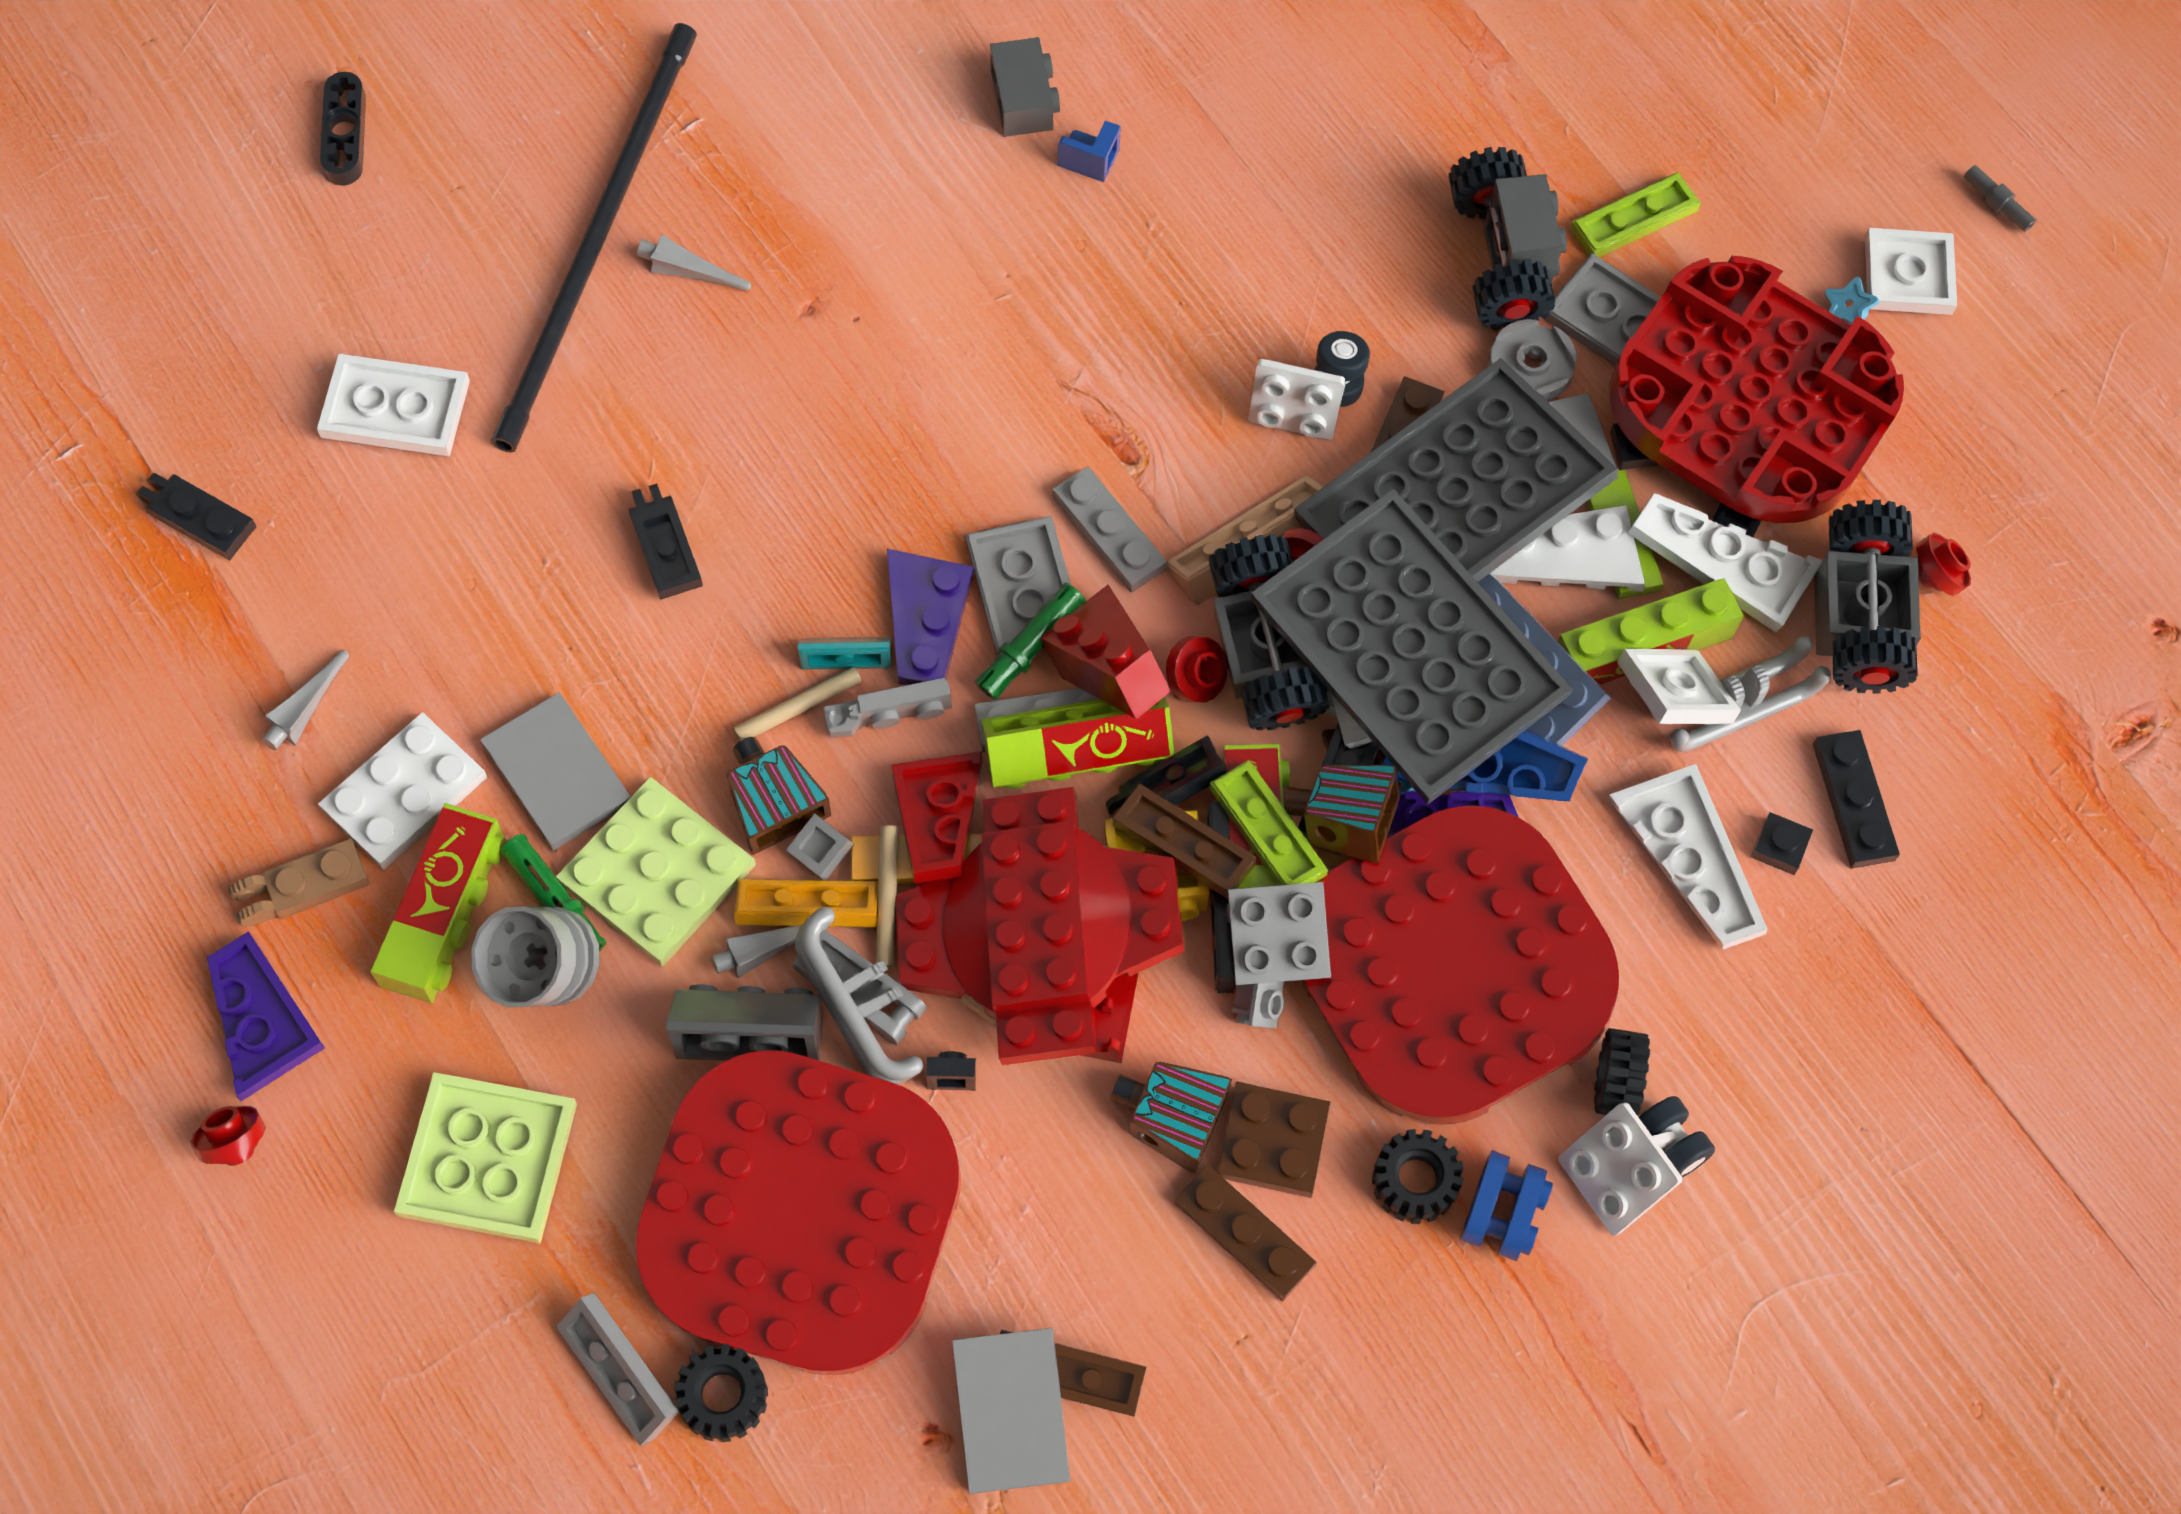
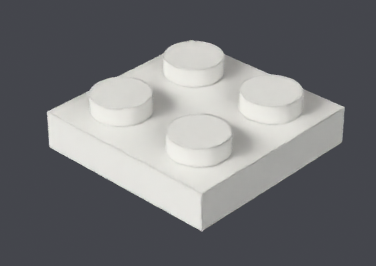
(1911, 270)
(1678, 686)

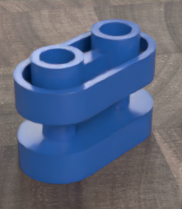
(1530, 1193)

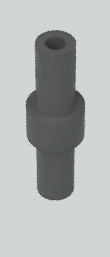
(2000, 198)

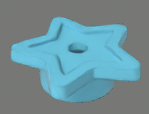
(1852, 292)

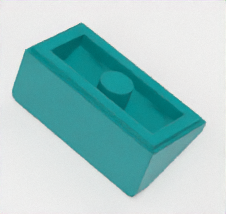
(844, 653)

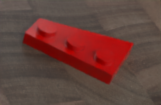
(937, 812)

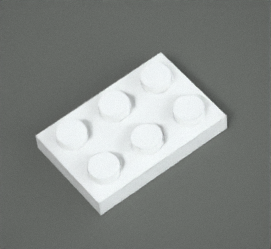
(393, 405)
(402, 790)

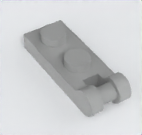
(848, 964)

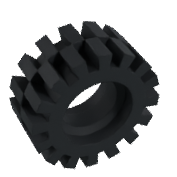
(1621, 1070)
(1424, 1148)
(703, 1368)

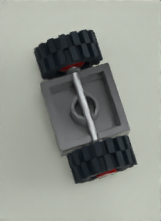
(1518, 233)
(1869, 598)
(1261, 663)

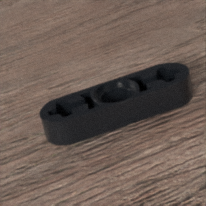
(352, 142)

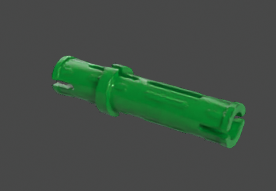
(1018, 654)
(521, 856)

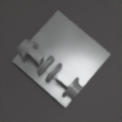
(1279, 933)

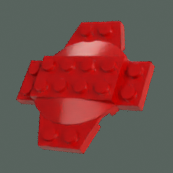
(1039, 925)

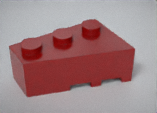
(1106, 655)

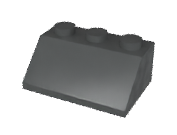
(729, 1024)

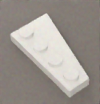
(1580, 550)
(1760, 574)
(1689, 844)

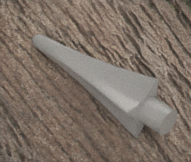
(675, 260)
(293, 714)
(752, 950)

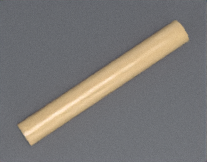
(798, 704)
(887, 895)

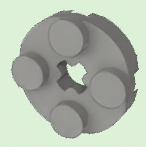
(1540, 342)

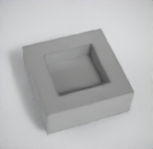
(819, 847)

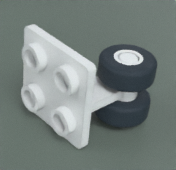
(1307, 398)
(1634, 1161)

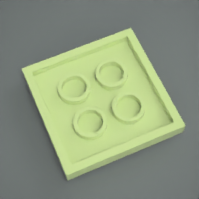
(656, 871)
(486, 1157)

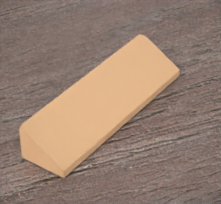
(1272, 516)

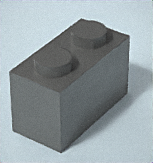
(1022, 86)

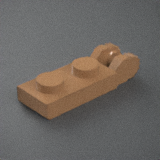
(301, 883)

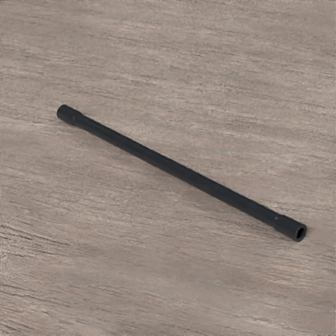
(516, 414)

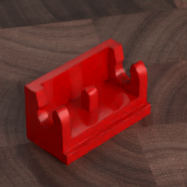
(1113, 1018)

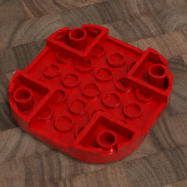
(1755, 391)
(1462, 965)
(799, 1212)

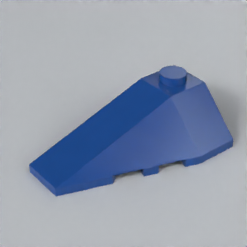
(1525, 768)

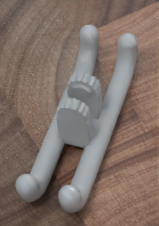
(1748, 692)
(842, 1007)

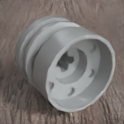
(535, 956)

